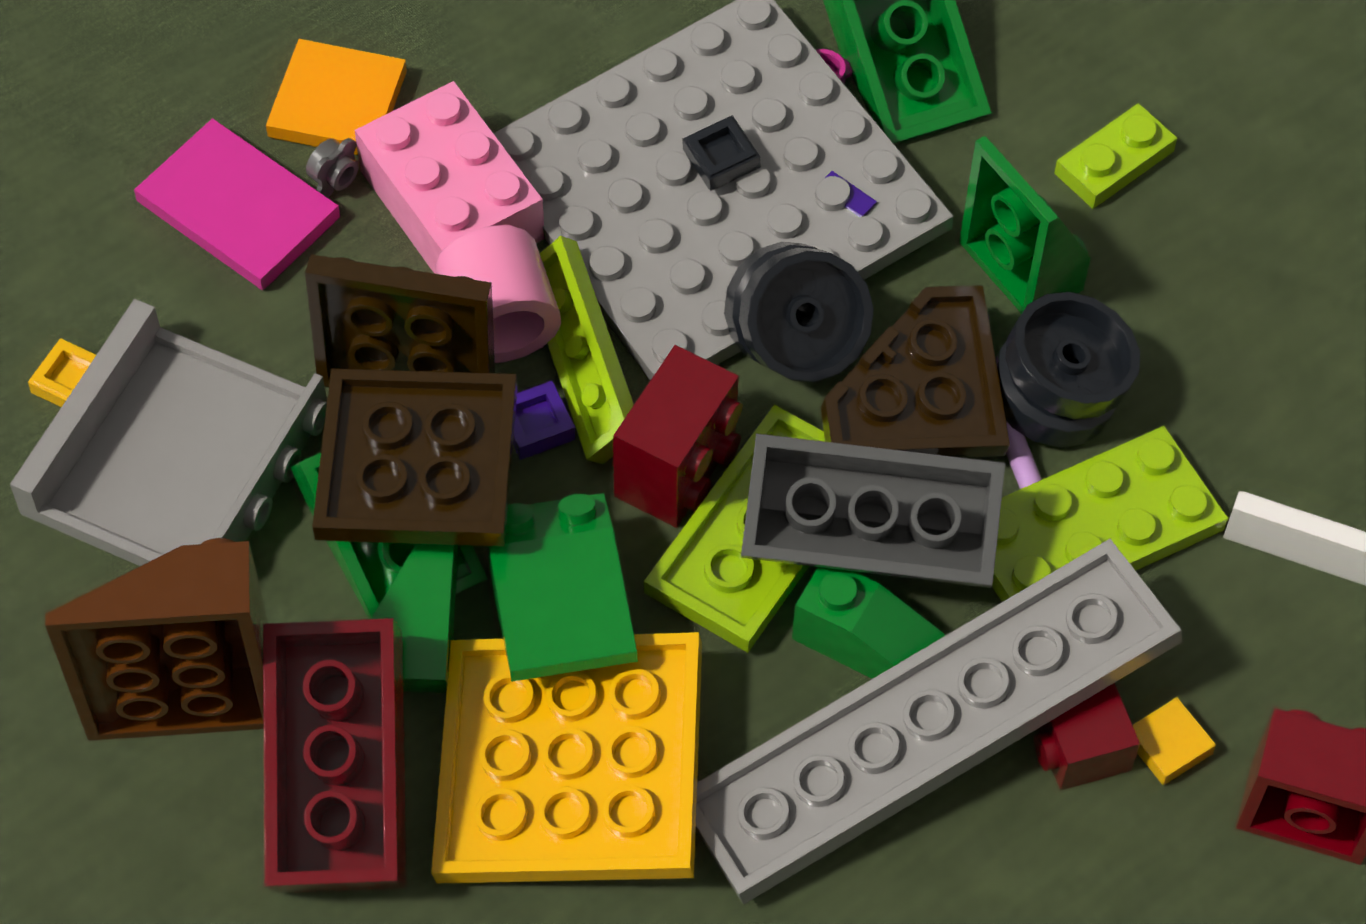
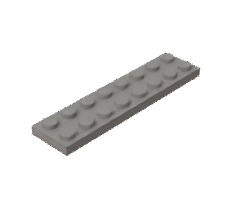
(930, 719)

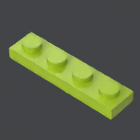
(585, 353)

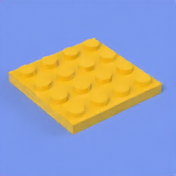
(570, 767)

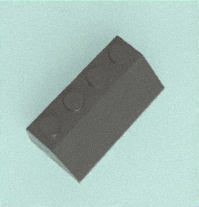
(873, 510)

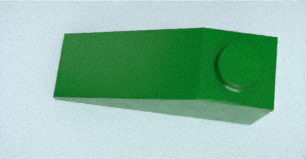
(424, 608)
(858, 622)

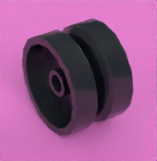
(824, 292)
(1066, 368)

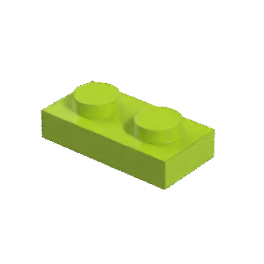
(1115, 155)

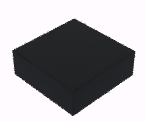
(721, 153)

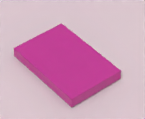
(237, 204)

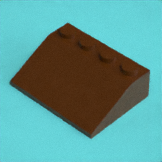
(167, 646)

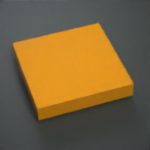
(333, 93)

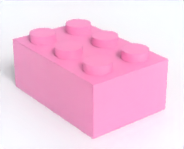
(445, 172)

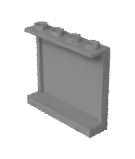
(166, 445)

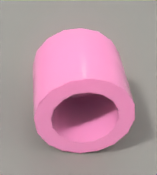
(521, 292)

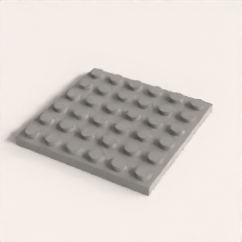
(648, 223)

